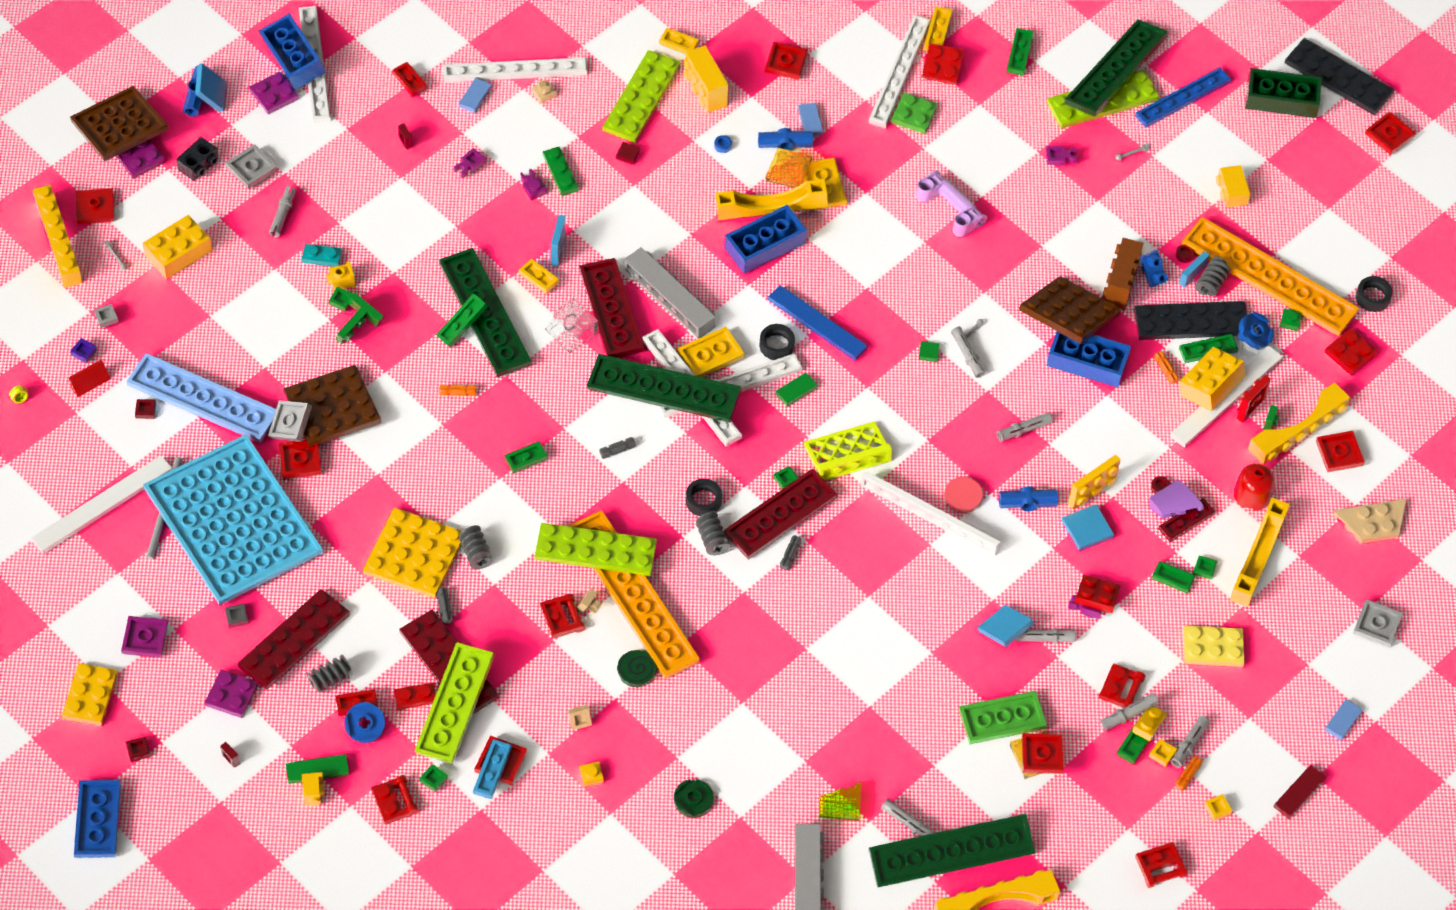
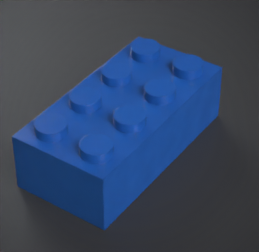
(292, 51)
(765, 239)
(1093, 359)

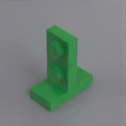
(364, 312)

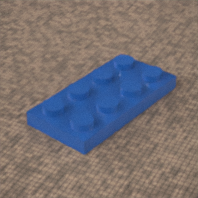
(97, 819)

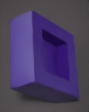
(83, 350)

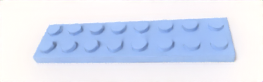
(202, 397)

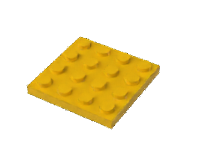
(413, 553)

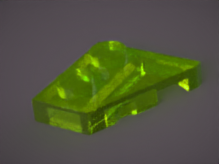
(842, 804)

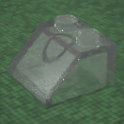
(572, 325)

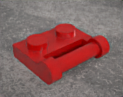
(556, 618)
(1116, 682)
(388, 802)
(1159, 858)

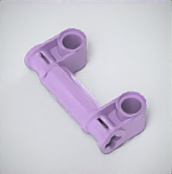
(968, 217)

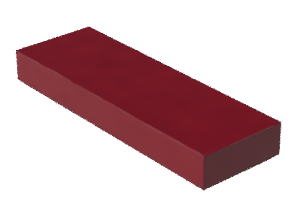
(1183, 523)
(1299, 791)

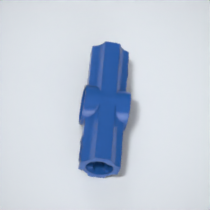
(192, 102)
(785, 139)
(1028, 498)

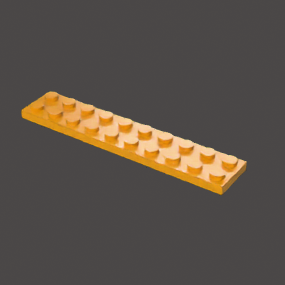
(1272, 277)
(644, 611)

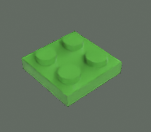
(914, 113)

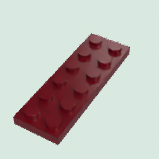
(611, 308)
(780, 514)
(293, 639)
(434, 647)

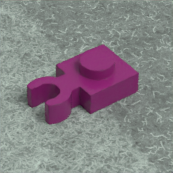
(1058, 155)
(470, 161)
(533, 186)
(1088, 611)

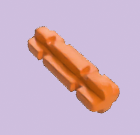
(1166, 367)
(457, 390)
(1188, 773)

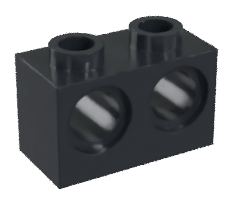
(197, 159)

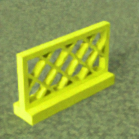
(852, 461)

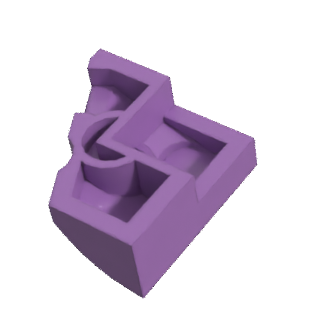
(1174, 500)

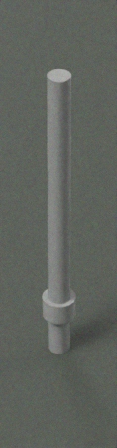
(159, 522)

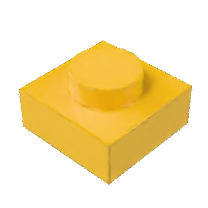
(1162, 752)
(591, 774)
(1218, 807)

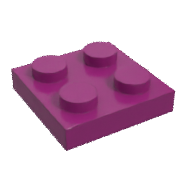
(274, 92)
(141, 159)
(144, 636)
(231, 693)

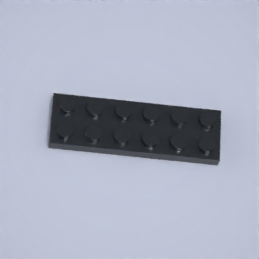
(1339, 76)
(1188, 320)

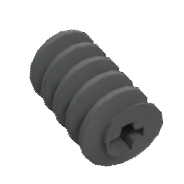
(1213, 277)
(712, 534)
(475, 547)
(329, 673)

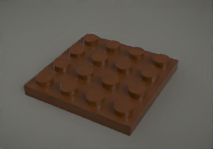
(119, 123)
(1070, 309)
(338, 405)

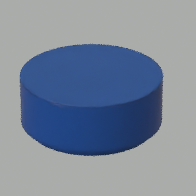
(722, 144)

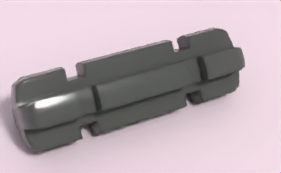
(617, 447)
(790, 552)
(444, 606)

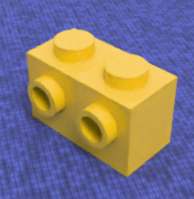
(1233, 186)

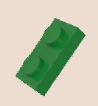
(526, 457)

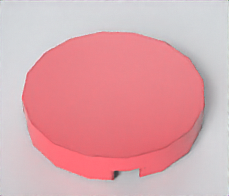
(963, 494)

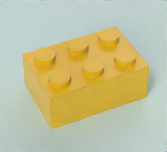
(706, 79)
(177, 246)
(1212, 378)

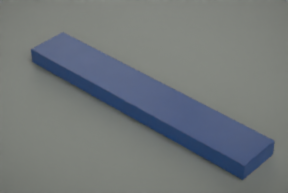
(1183, 97)
(817, 322)

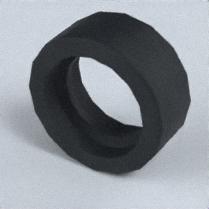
(1378, 283)
(780, 330)
(703, 484)

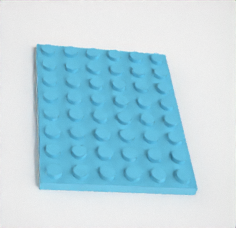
(232, 519)

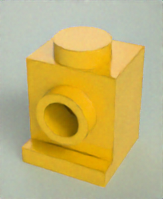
(341, 276)
(312, 788)

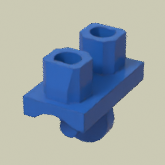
(1153, 268)

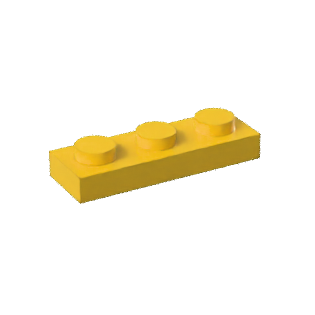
(938, 26)

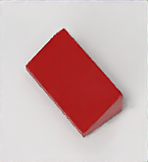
(89, 378)

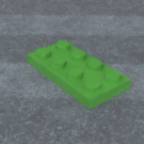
(1002, 717)

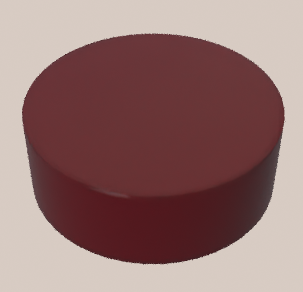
(1185, 253)
(1159, 483)

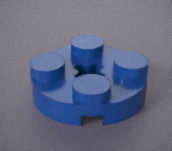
(1249, 336)
(355, 716)

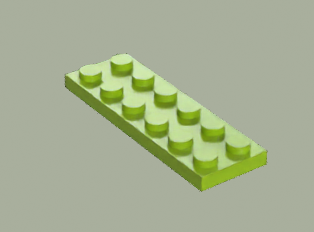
(1134, 93)
(641, 96)
(595, 549)
(454, 703)

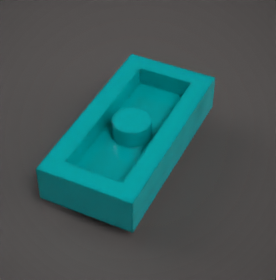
(321, 255)

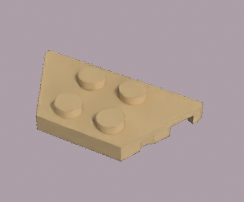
(1373, 521)

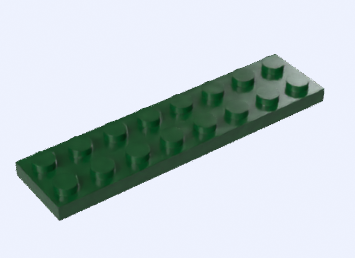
(1116, 67)
(493, 326)
(664, 388)
(951, 850)

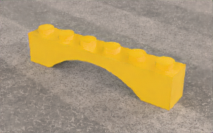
(738, 205)
(57, 236)
(1270, 443)
(1260, 552)
(1036, 888)

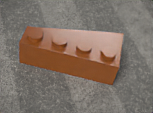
(1123, 272)

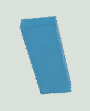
(492, 769)

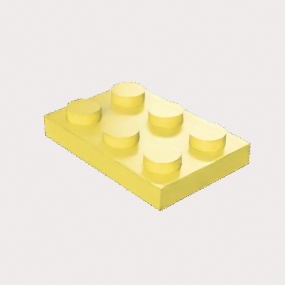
(1213, 646)

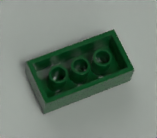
(1283, 93)

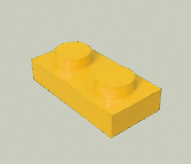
(678, 41)
(538, 276)
(1149, 723)

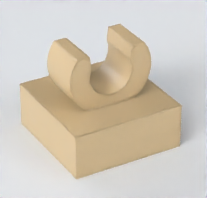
(543, 91)
(588, 602)
(579, 717)

